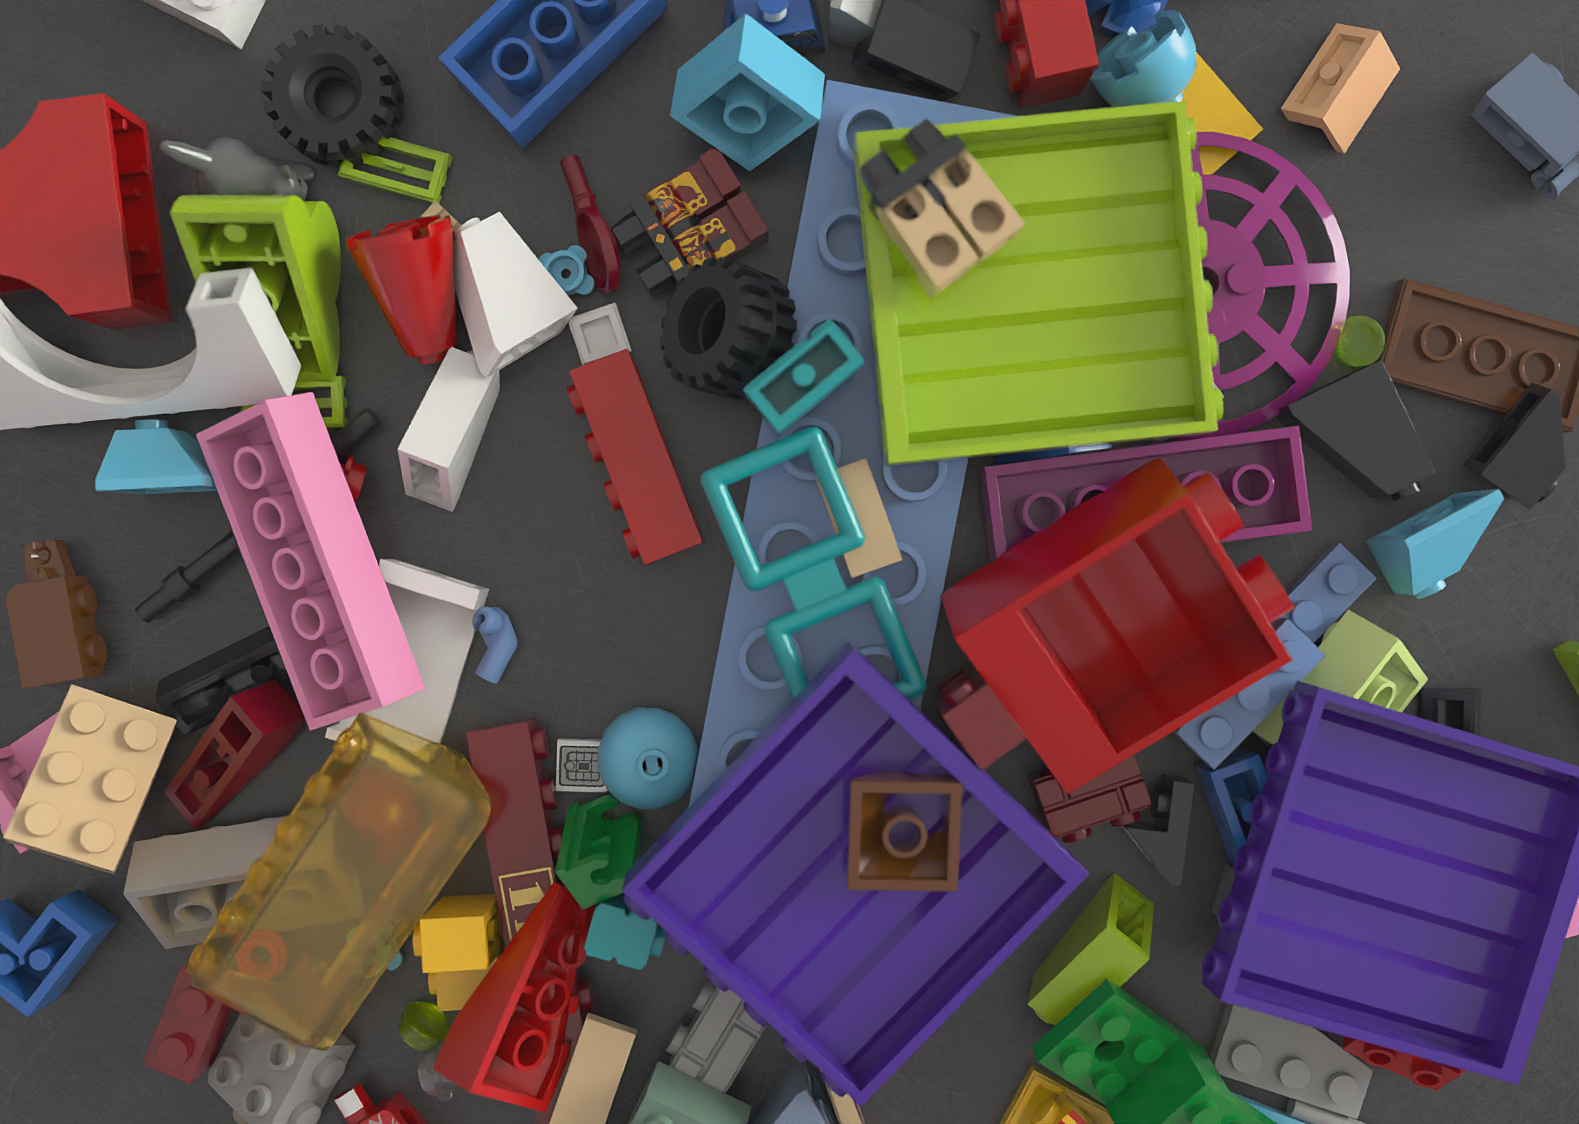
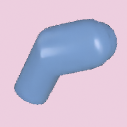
(499, 640)

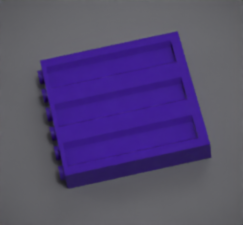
(1401, 885)
(763, 896)

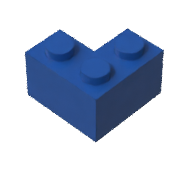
(1230, 795)
(47, 953)

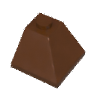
(911, 865)

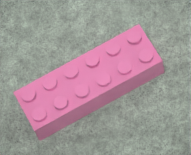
(310, 559)

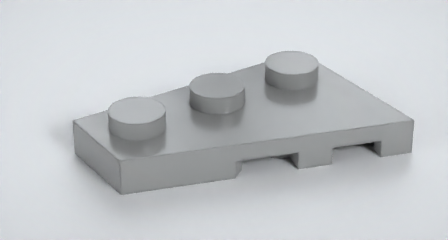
(1289, 1060)

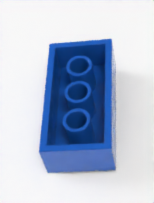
(538, 55)

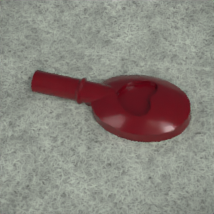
(592, 229)

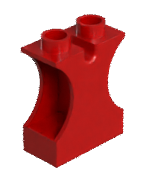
(84, 214)

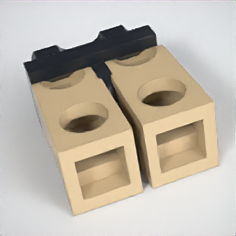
(939, 208)

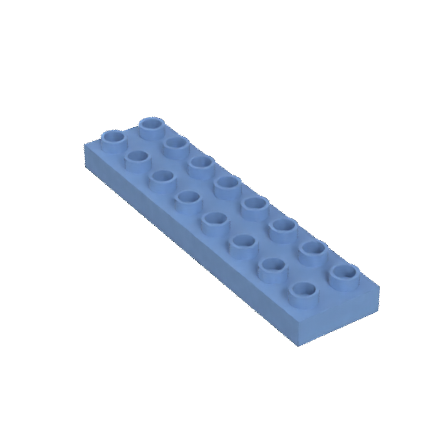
(785, 501)

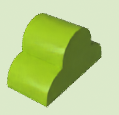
(292, 253)

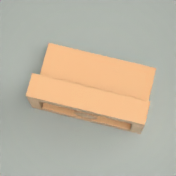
(1343, 84)

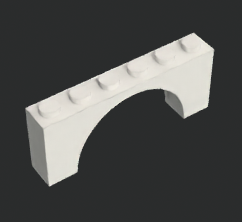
(237, 362)

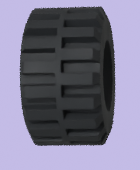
(726, 327)

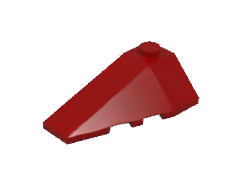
(515, 1022)

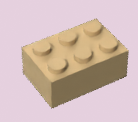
(91, 780)

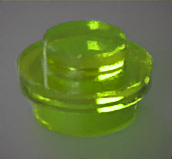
(1360, 341)
(423, 1025)

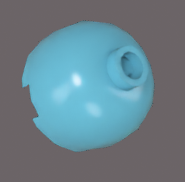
(1147, 64)
(645, 736)

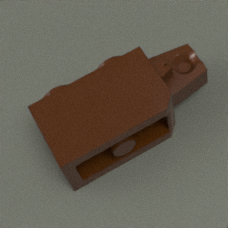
(54, 619)

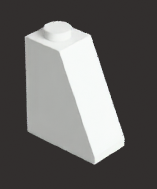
(505, 293)
(447, 430)

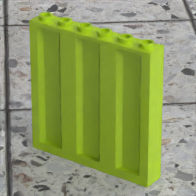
(1075, 324)

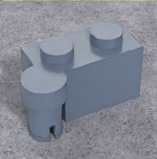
(1535, 122)

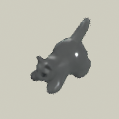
(235, 168)

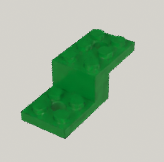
(1146, 1071)

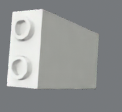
(440, 633)

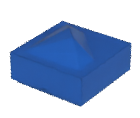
(1129, 13)

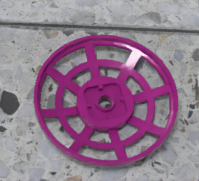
(1242, 278)

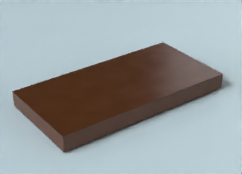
(1478, 350)

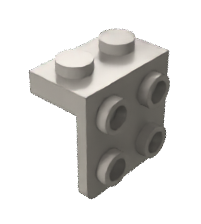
(273, 1077)

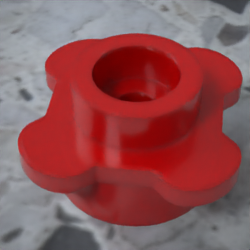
(354, 475)

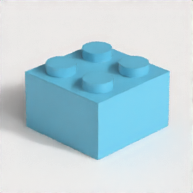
(748, 93)

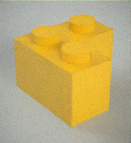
(458, 946)

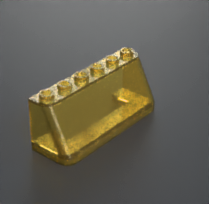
(342, 882)

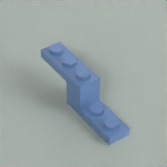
(1319, 601)

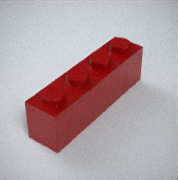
(636, 457)

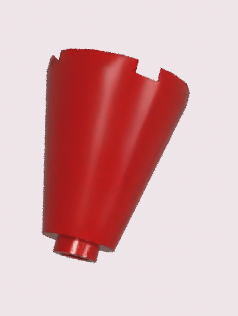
(412, 282)

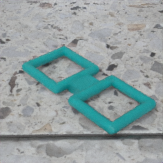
(810, 571)

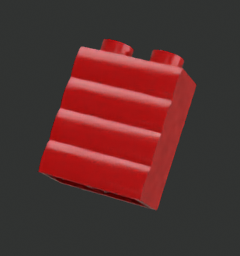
(1120, 621)

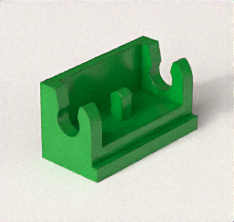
(597, 850)

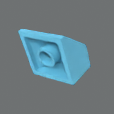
(154, 462)
(1433, 542)

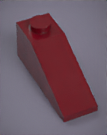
(234, 750)

